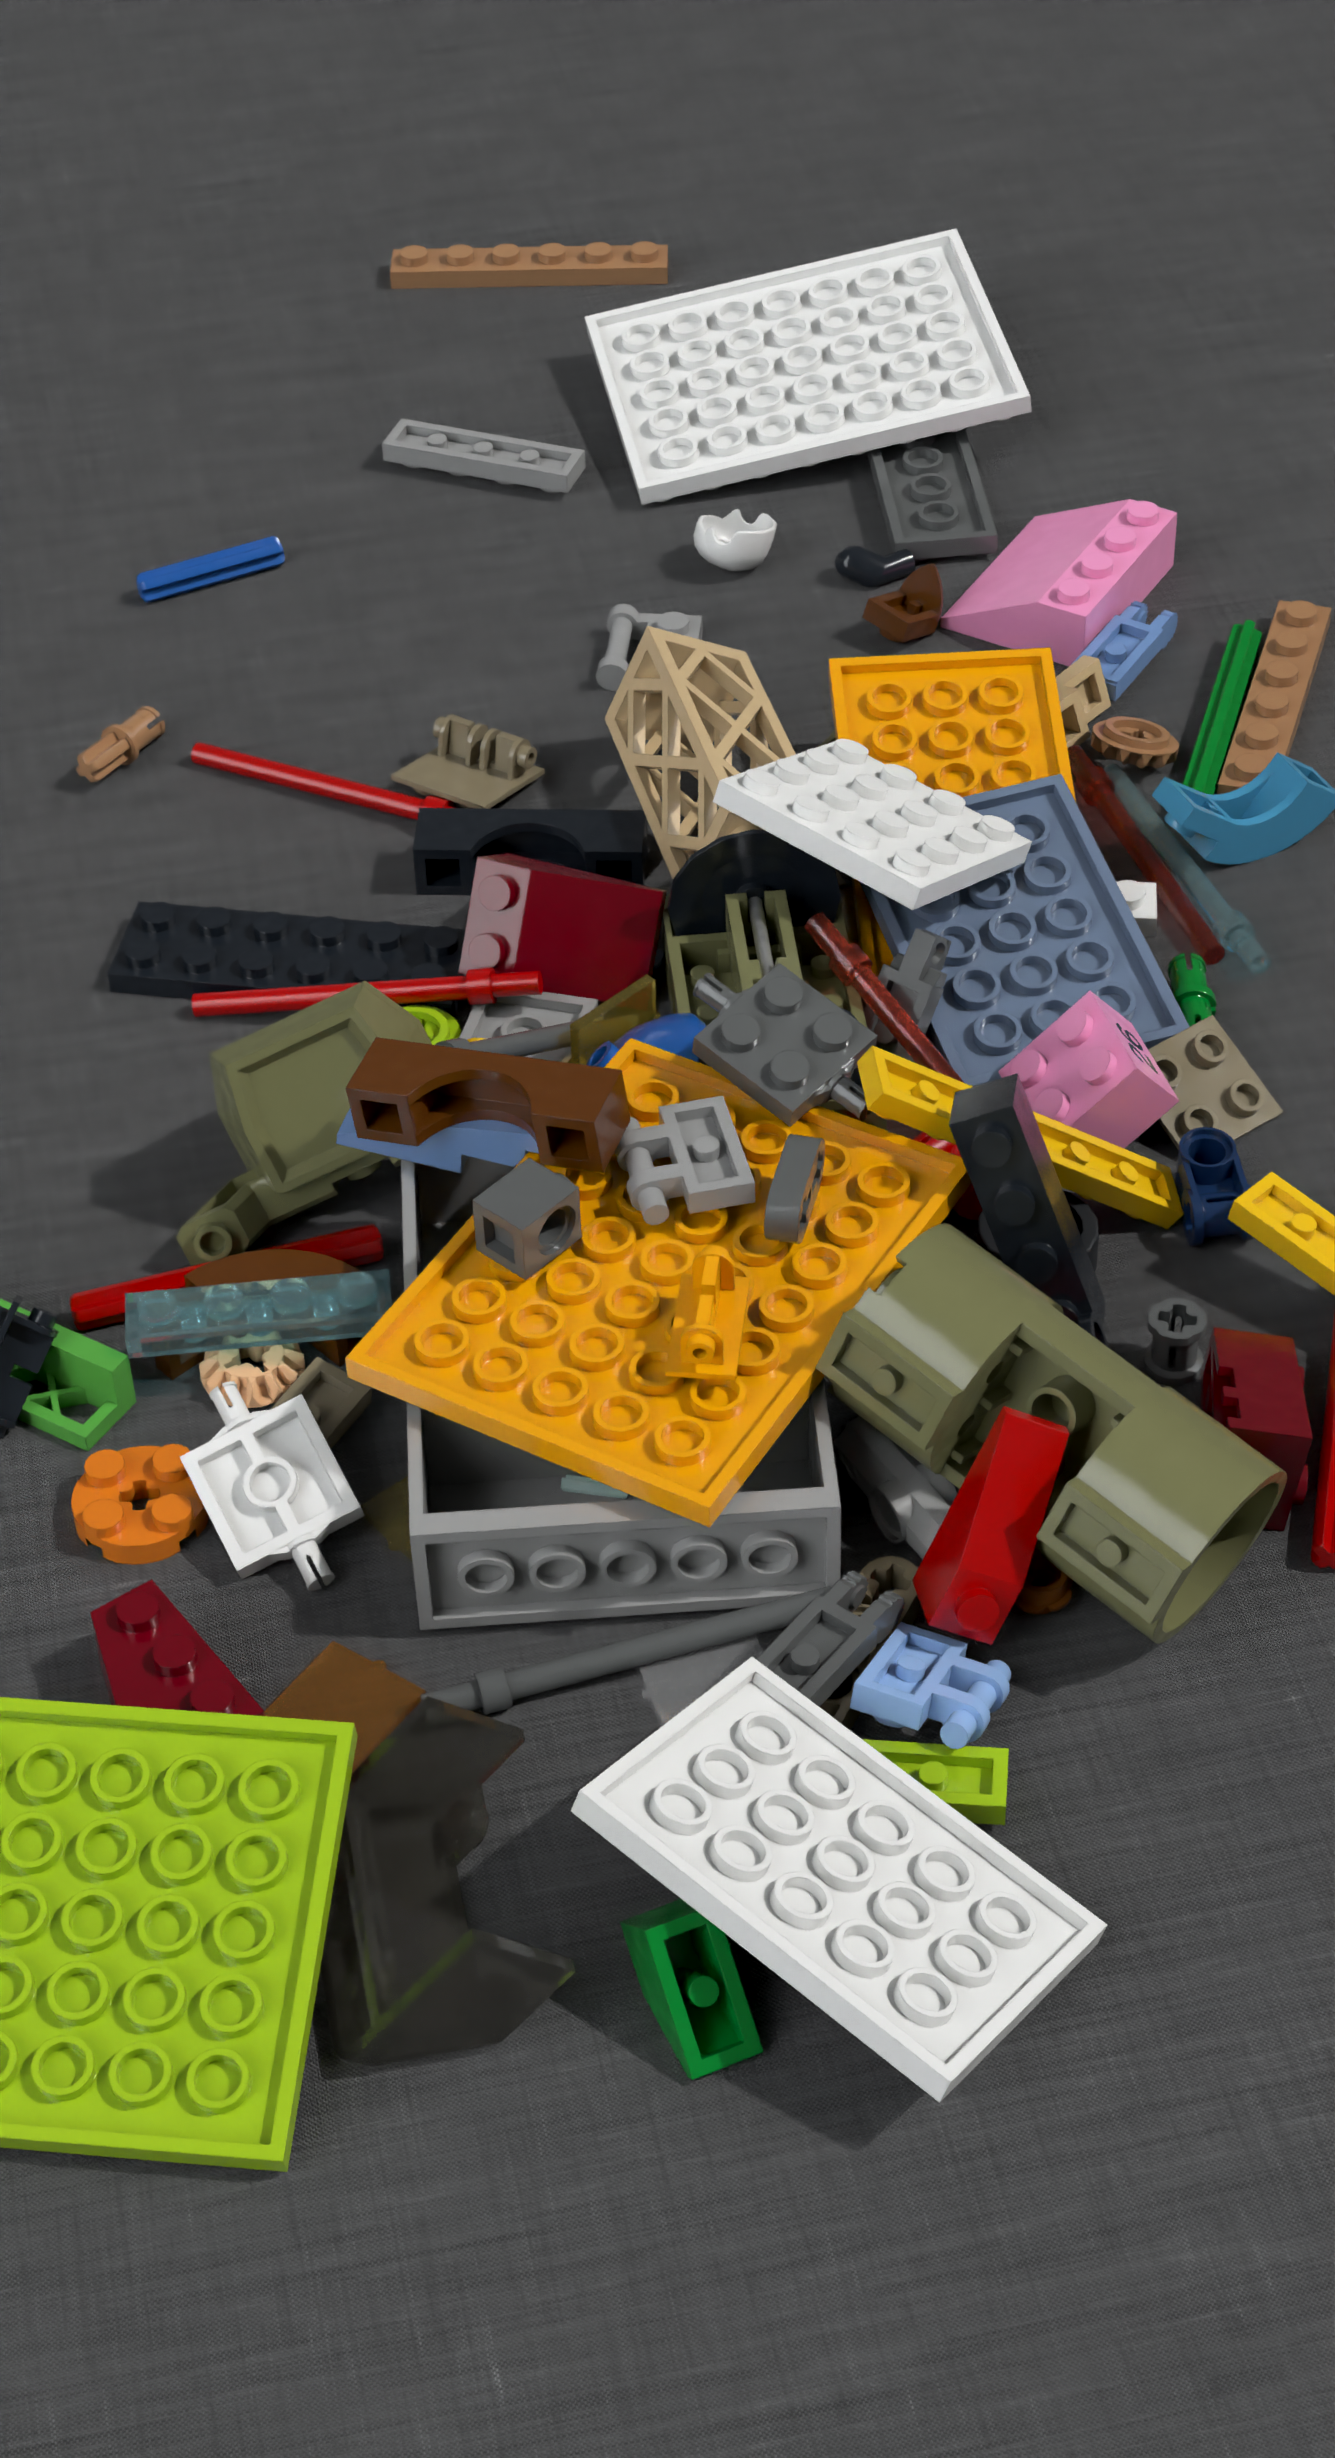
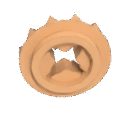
(257, 1388)

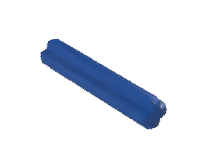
(210, 569)

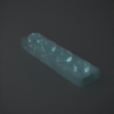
(255, 1313)

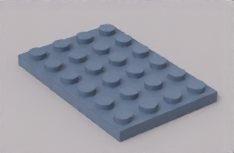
(1033, 939)

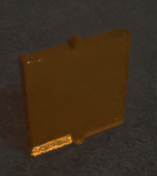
(351, 1690)

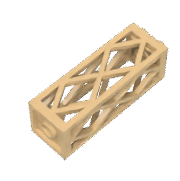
(682, 701)

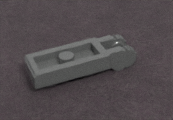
(829, 1639)

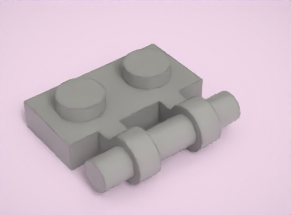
(704, 1155)

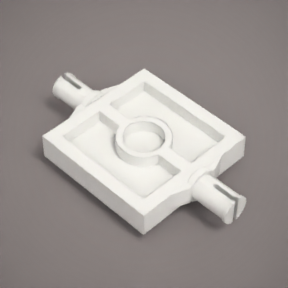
(271, 1486)

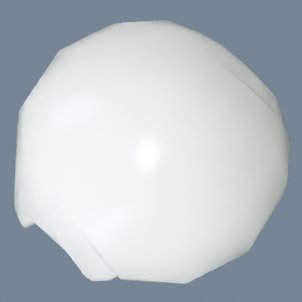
(734, 542)

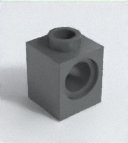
(527, 1218)

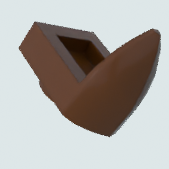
(911, 609)

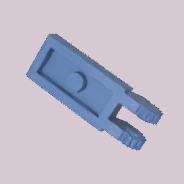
(1129, 645)

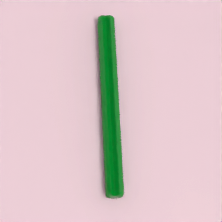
(1223, 708)

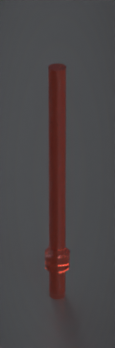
(1098, 791)
(854, 969)

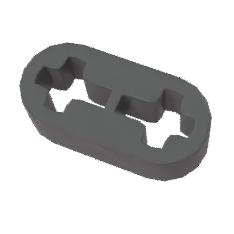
(794, 1189)

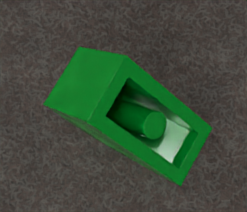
(692, 1987)

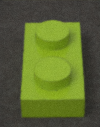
(965, 1778)

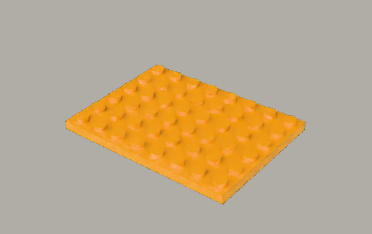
(584, 1343)

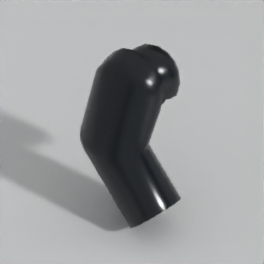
(871, 568)

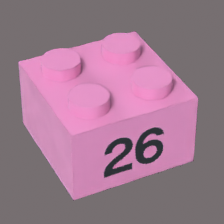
(1093, 1074)

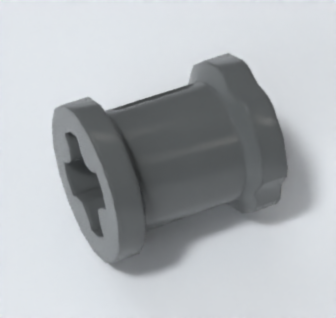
(1188, 1356)

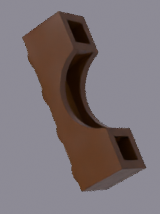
(417, 1089)

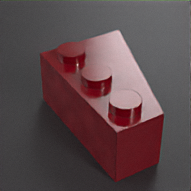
(1258, 1394)
(160, 1660)

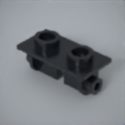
(24, 1343)

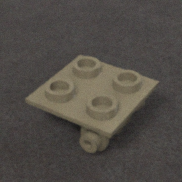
(471, 764)
(1211, 1083)

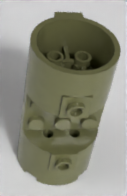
(1149, 1488)

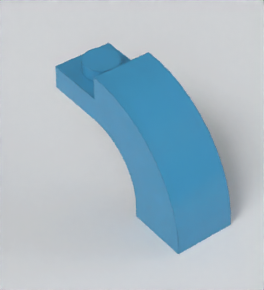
(1253, 820)

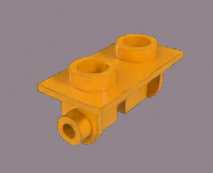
(708, 1319)

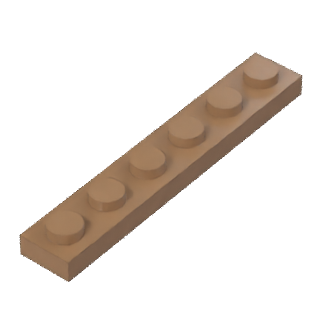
(529, 266)
(1276, 691)

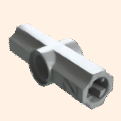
(901, 1492)

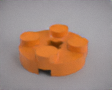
(119, 1477)

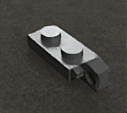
(915, 984)

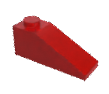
(991, 1528)

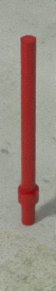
(314, 782)
(477, 986)

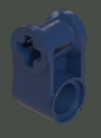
(1208, 1183)

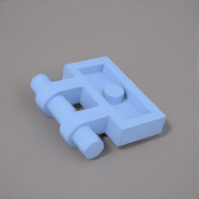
(929, 1677)

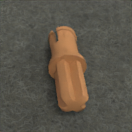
(119, 744)

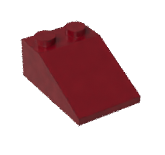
(570, 924)

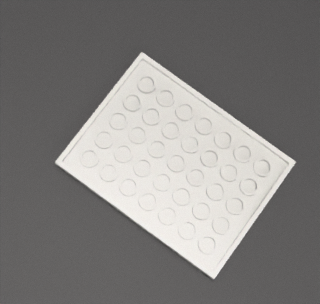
(804, 366)

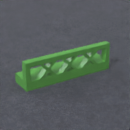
(77, 1374)

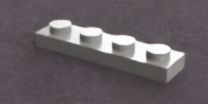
(484, 455)

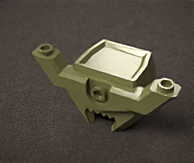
(283, 1109)

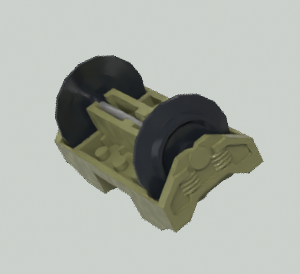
(743, 912)

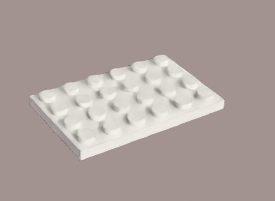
(841, 1875)

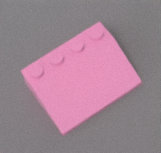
(1068, 577)

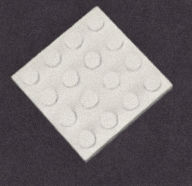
(874, 822)

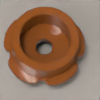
(1044, 1587)

